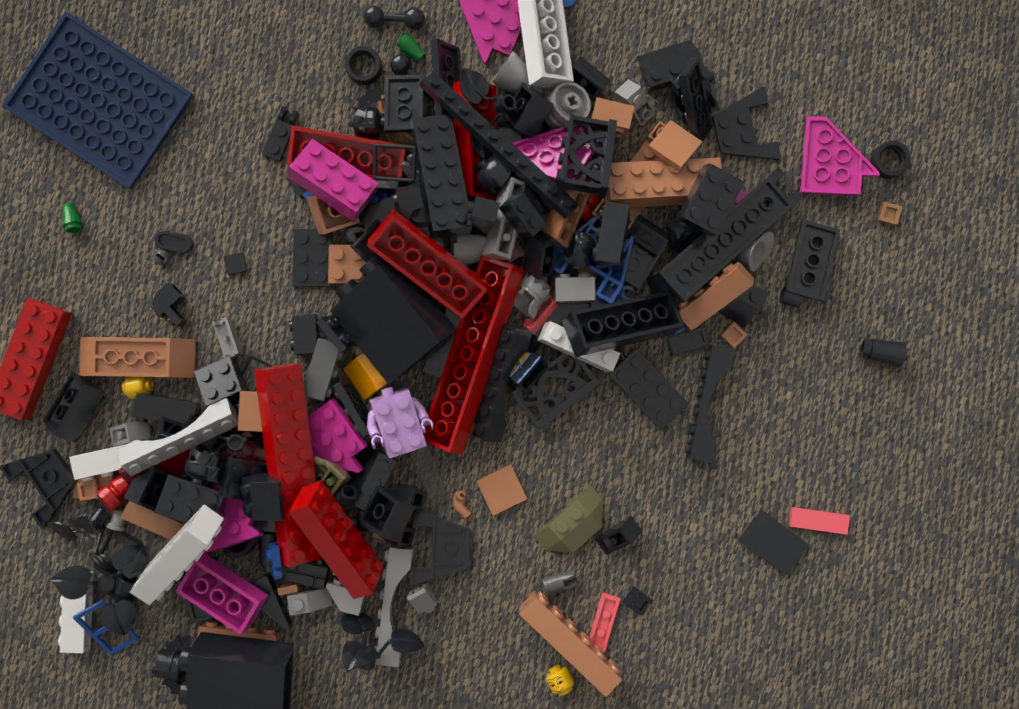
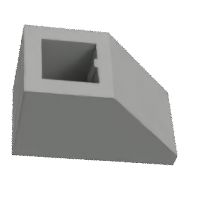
(633, 95)
(343, 599)

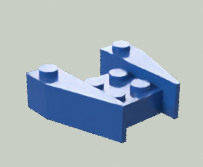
(613, 282)

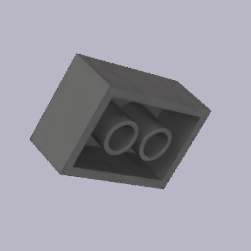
(324, 370)

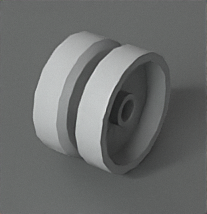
(567, 99)

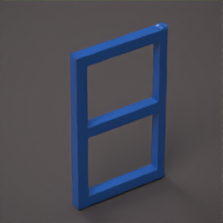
(95, 634)

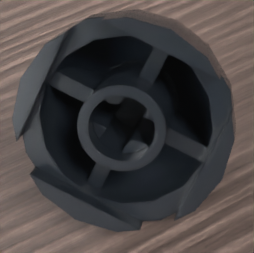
(492, 174)

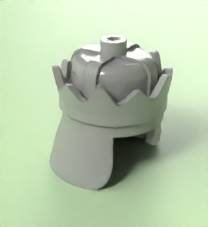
(531, 295)

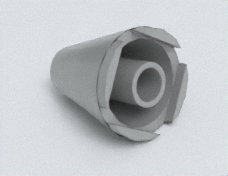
(512, 75)
(468, 247)

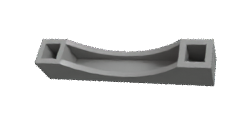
(144, 454)
(398, 565)

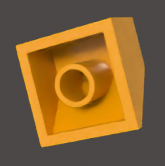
(364, 376)

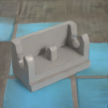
(227, 337)

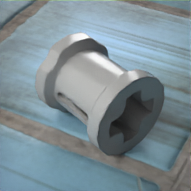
(116, 522)

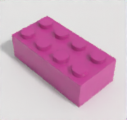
(332, 180)
(222, 594)

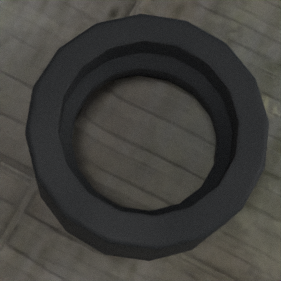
(358, 51)
(904, 155)

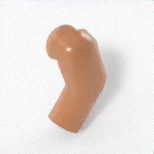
(459, 504)

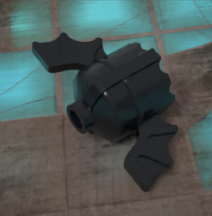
(368, 120)
(202, 466)
(168, 663)

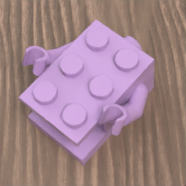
(396, 422)

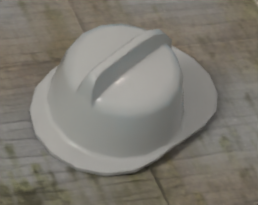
(757, 251)

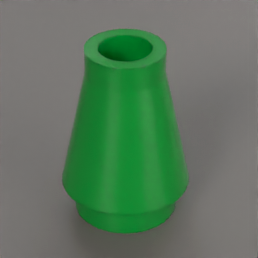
(410, 47)
(70, 220)

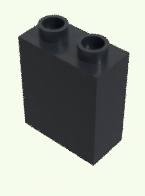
(390, 318)
(236, 673)

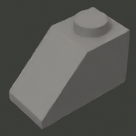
(130, 432)
(422, 598)
(308, 600)

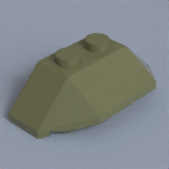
(331, 474)
(573, 523)

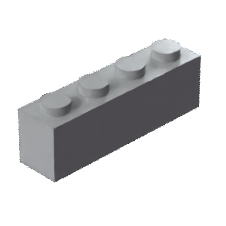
(502, 234)

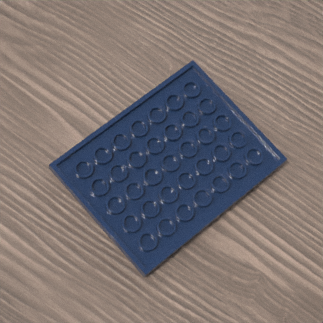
(98, 100)

